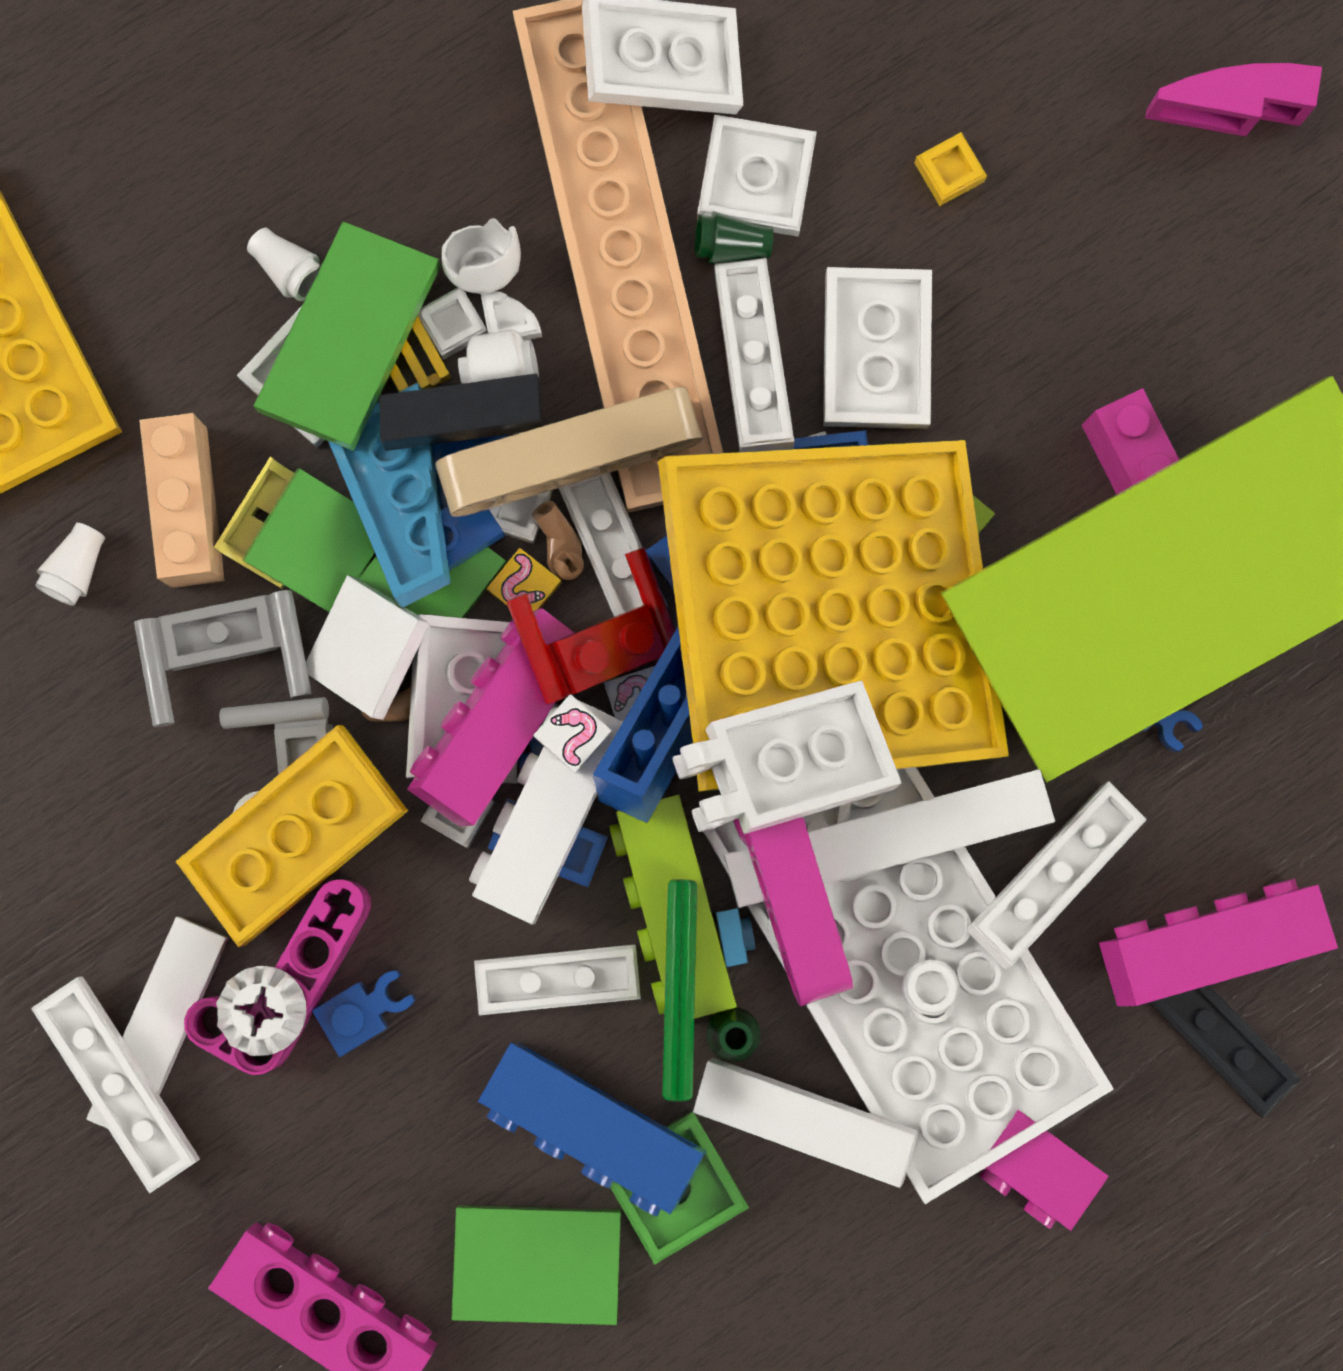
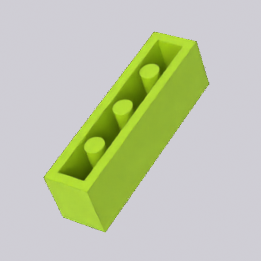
(656, 855)

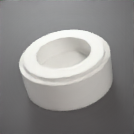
(930, 987)

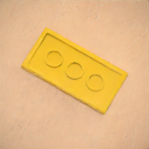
(291, 835)

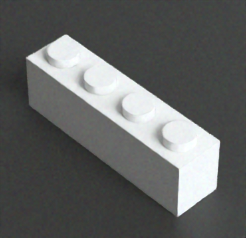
(538, 830)

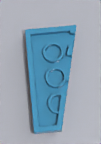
(398, 509)

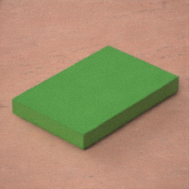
(536, 1265)

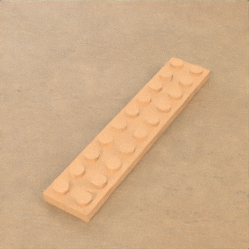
(614, 235)

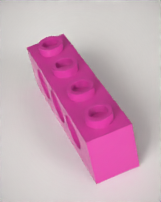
(292, 1315)

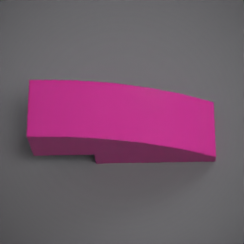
(1238, 96)

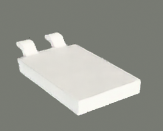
(791, 760)

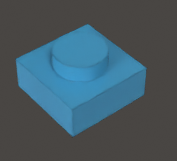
(735, 936)

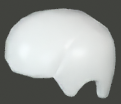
(482, 257)

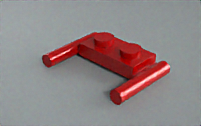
(603, 648)

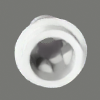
(286, 263)
(71, 565)

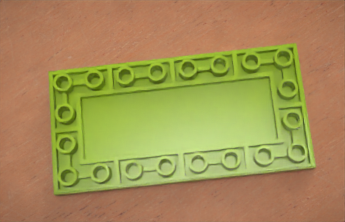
(1166, 585)

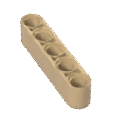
(568, 451)

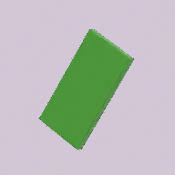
(347, 336)

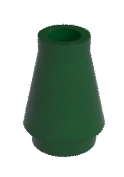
(731, 239)
(728, 1019)

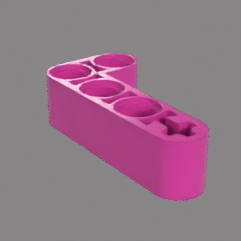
(798, 910)
(310, 978)

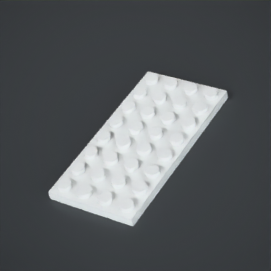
(955, 1071)

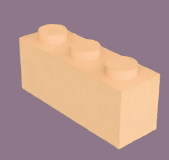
(181, 500)

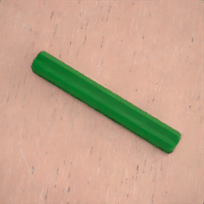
(680, 990)

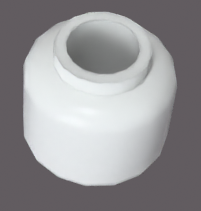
(497, 356)

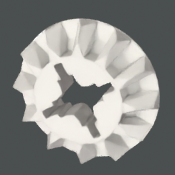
(282, 995)

